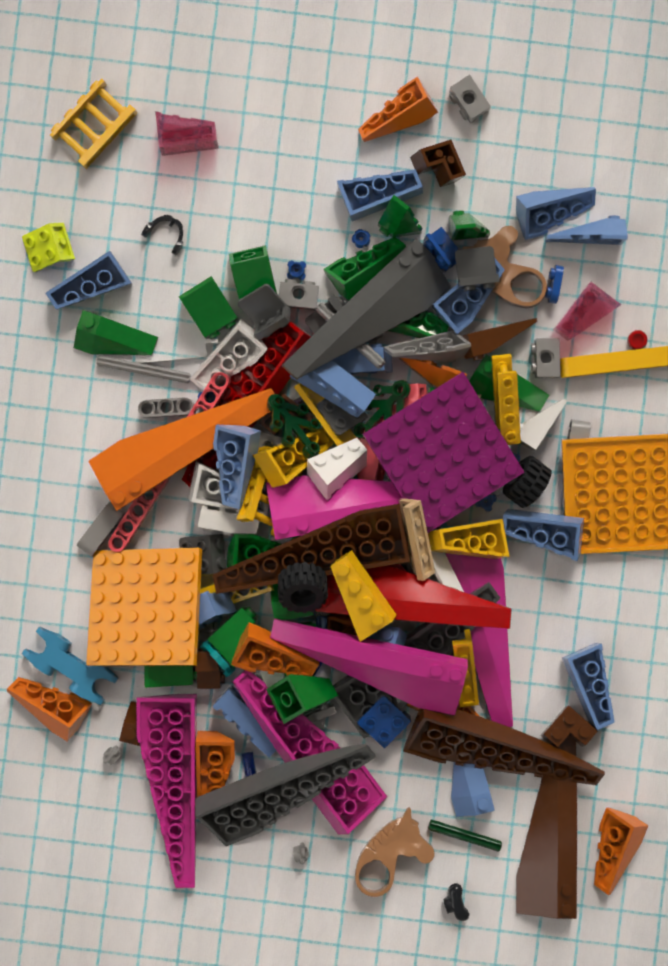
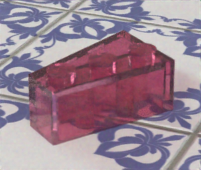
(185, 135)
(586, 310)

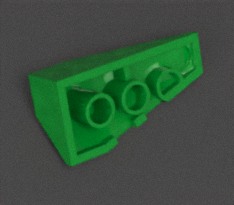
(465, 226)

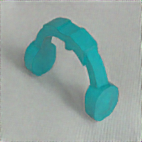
(228, 670)

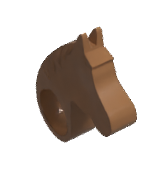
(501, 243)
(394, 839)

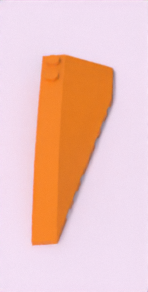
(155, 455)

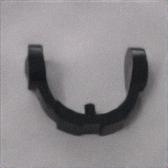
(150, 225)

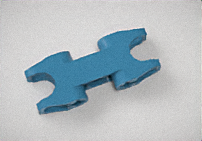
(58, 657)

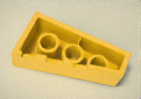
(361, 596)

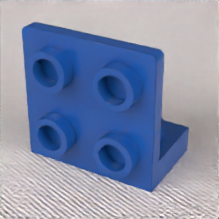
(441, 248)
(384, 721)

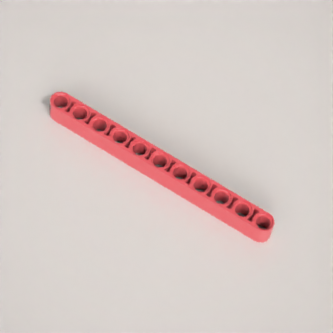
(147, 504)

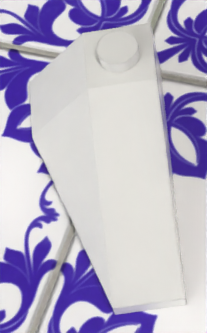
(231, 356)

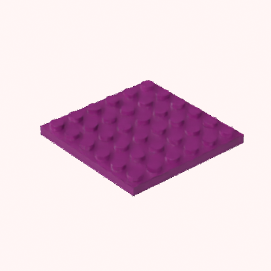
(444, 451)

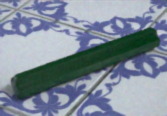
(465, 835)

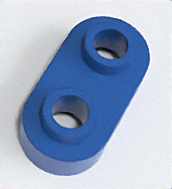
(553, 291)

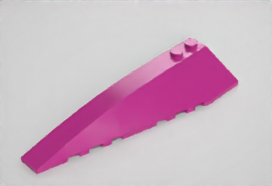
(302, 508)
(489, 643)
(408, 673)
(169, 753)
(350, 797)

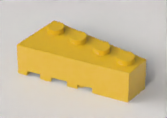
(283, 463)
(476, 540)

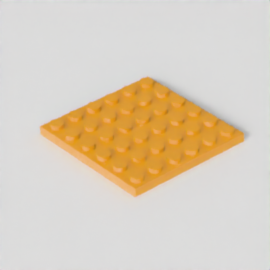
(618, 491)
(144, 607)

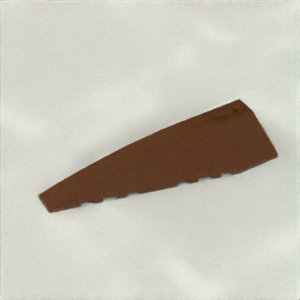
(372, 534)
(490, 744)
(549, 859)

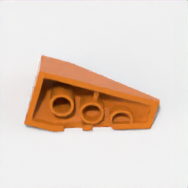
(407, 109)
(262, 653)
(55, 709)
(619, 842)

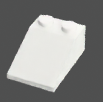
(535, 428)

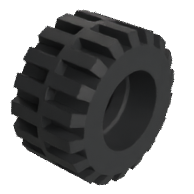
(529, 485)
(302, 587)

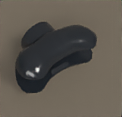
(455, 903)

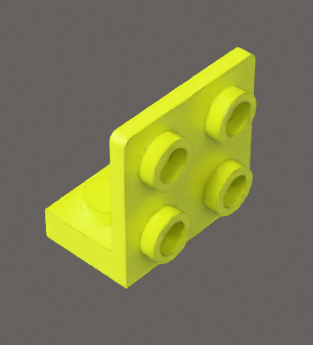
(48, 246)

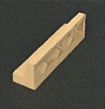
(417, 538)

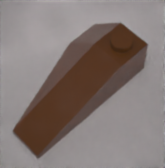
(490, 339)

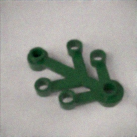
(385, 406)
(293, 423)

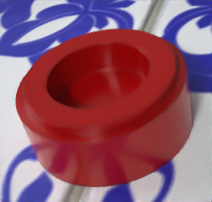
(637, 339)

